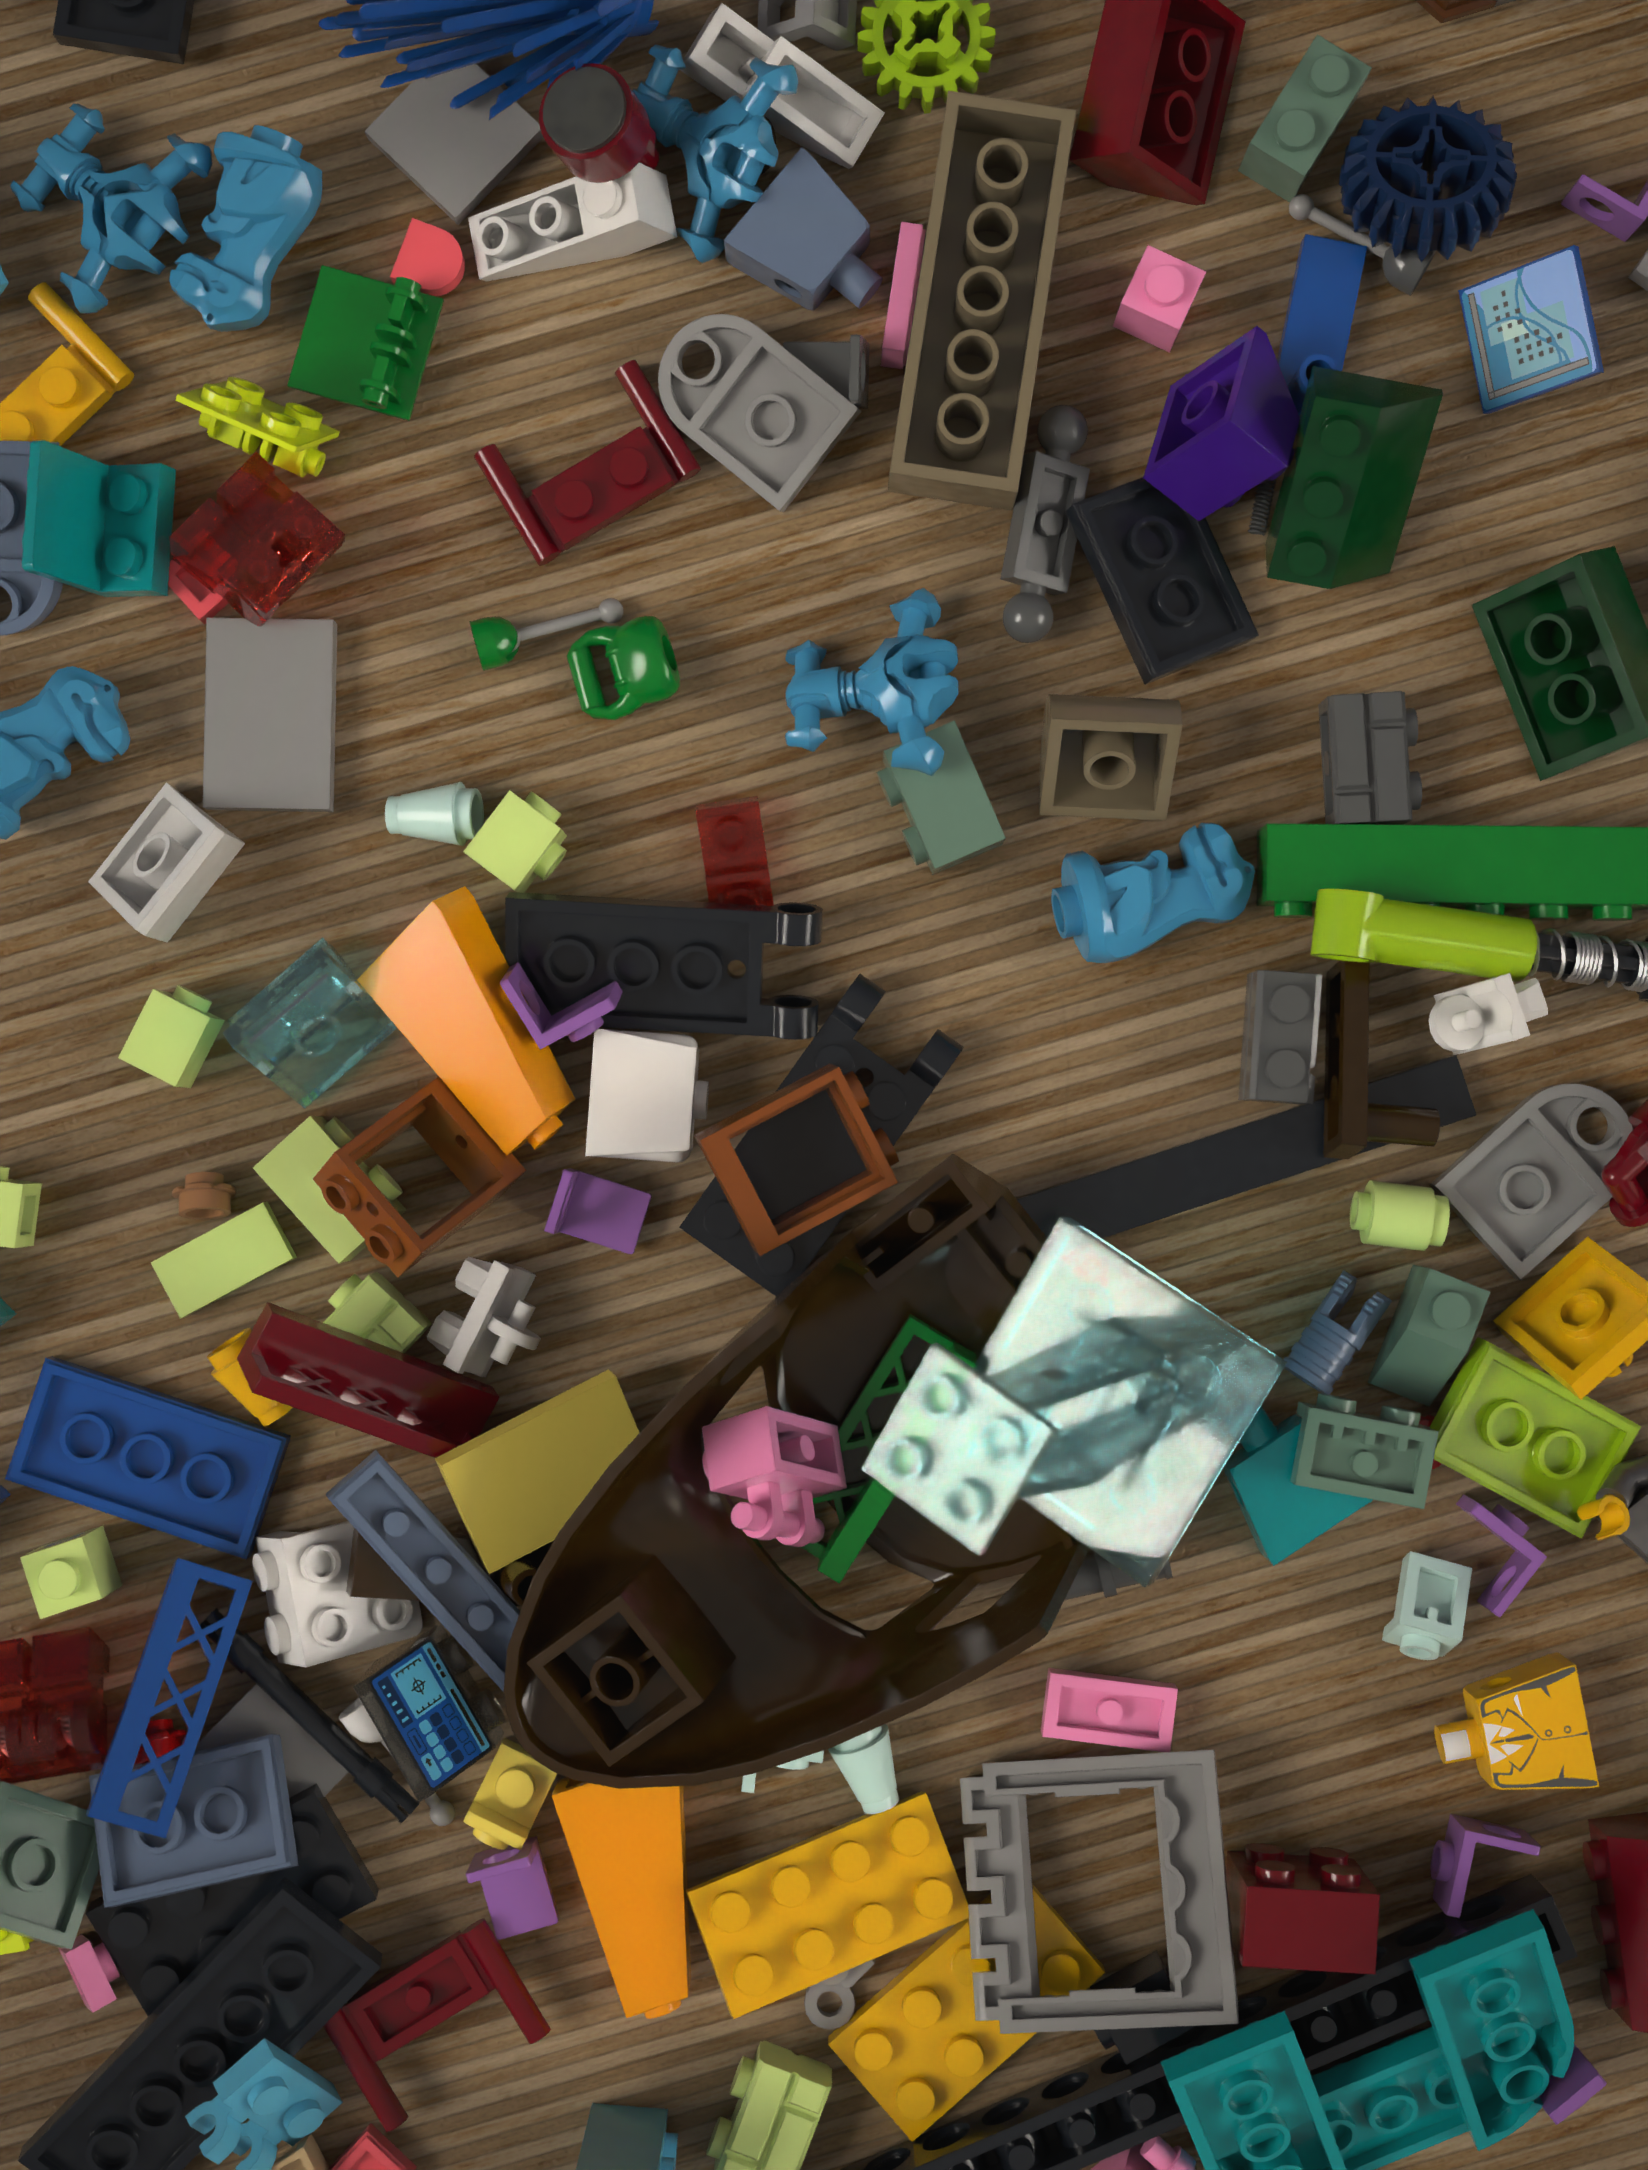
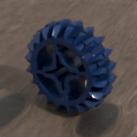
(1427, 178)

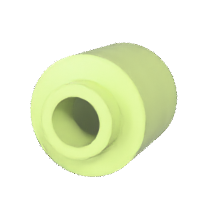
(1400, 1215)

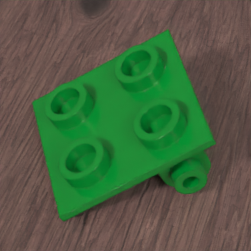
(366, 342)

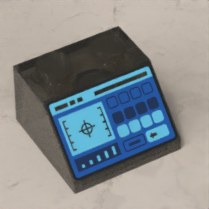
(430, 1710)

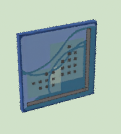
(1531, 330)

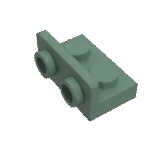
(1364, 1453)

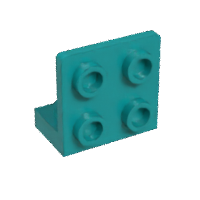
(98, 522)

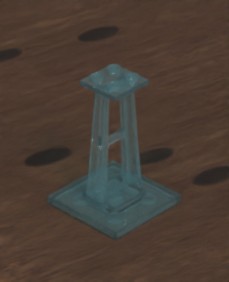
(1090, 1403)

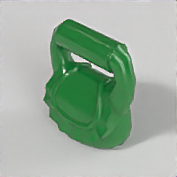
(639, 661)

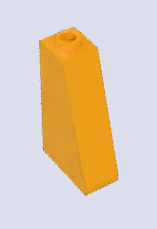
(448, 1002)
(635, 1883)

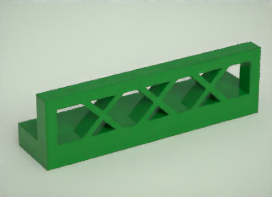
(871, 1497)

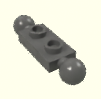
(1040, 532)

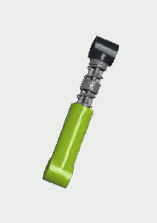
(1468, 942)

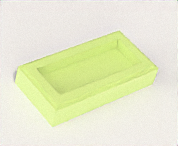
(223, 1259)

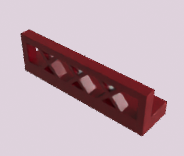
(362, 1383)

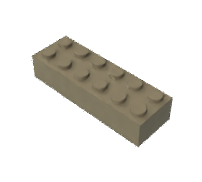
(981, 300)

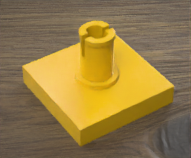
(1581, 1318)

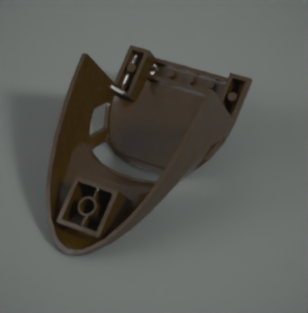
(675, 1641)

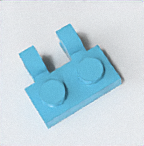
(276, 2096)

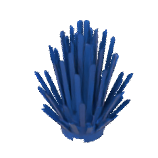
(585, 31)

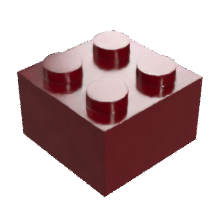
(1302, 1910)

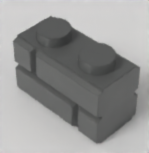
(1368, 759)
(1280, 1037)

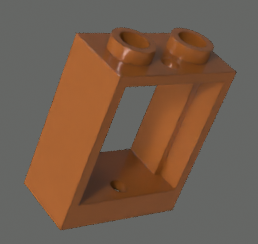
(442, 1124)
(872, 1147)

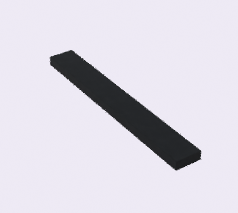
(1233, 1158)

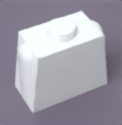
(644, 1096)

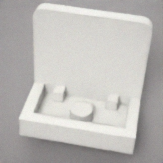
(309, 1604)

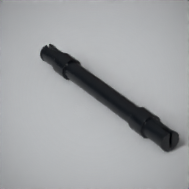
(368, 1772)

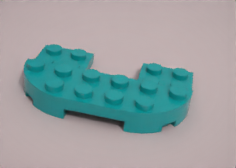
(1477, 2070)

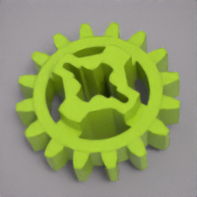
(929, 67)

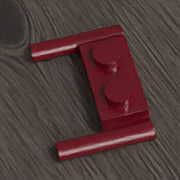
(599, 486)
(419, 1999)

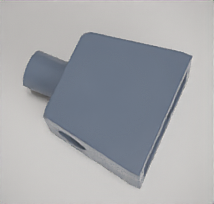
(804, 238)

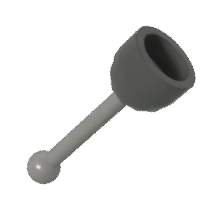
(1401, 272)

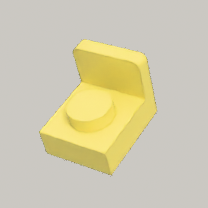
(509, 1797)

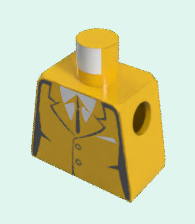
(1524, 1728)

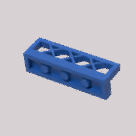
(145, 1690)

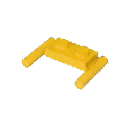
(67, 384)

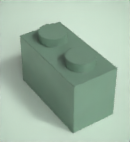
(1304, 118)
(947, 810)

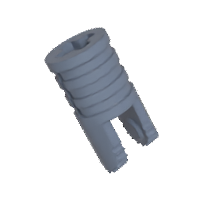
(1328, 1346)

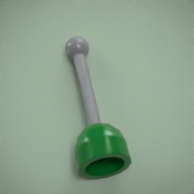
(499, 640)

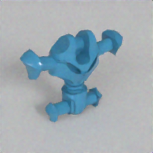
(720, 147)
(121, 209)
(899, 684)

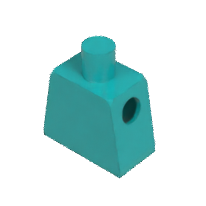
(1276, 1510)

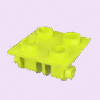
(242, 418)

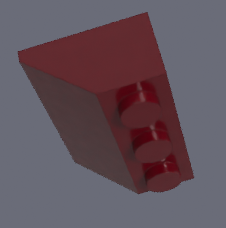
(1158, 96)
(1620, 1922)

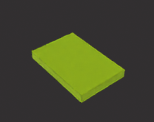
(1529, 1436)

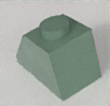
(1428, 1334)

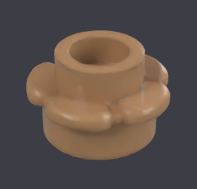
(204, 1196)

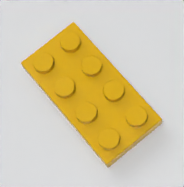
(828, 1904)
(919, 2034)

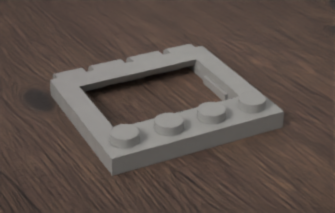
(1191, 1881)

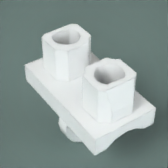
(1485, 1013)
(493, 1322)

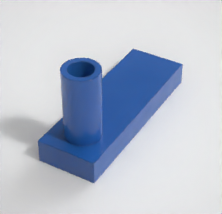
(1319, 310)

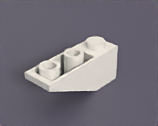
(573, 224)

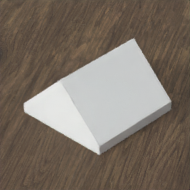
(165, 864)

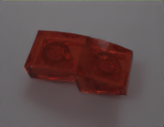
(734, 852)

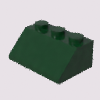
(1349, 478)
(1571, 660)

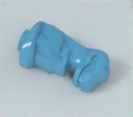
(258, 217)
(34, 735)
(1133, 904)

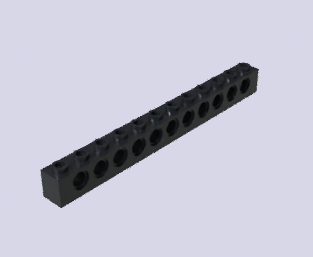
(1120, 2105)

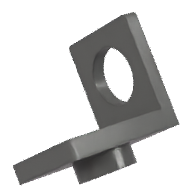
(839, 364)

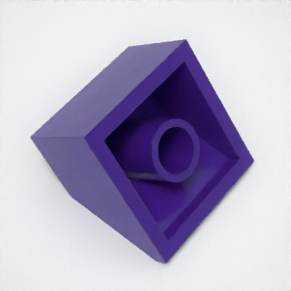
(1224, 428)

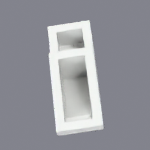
(821, 115)

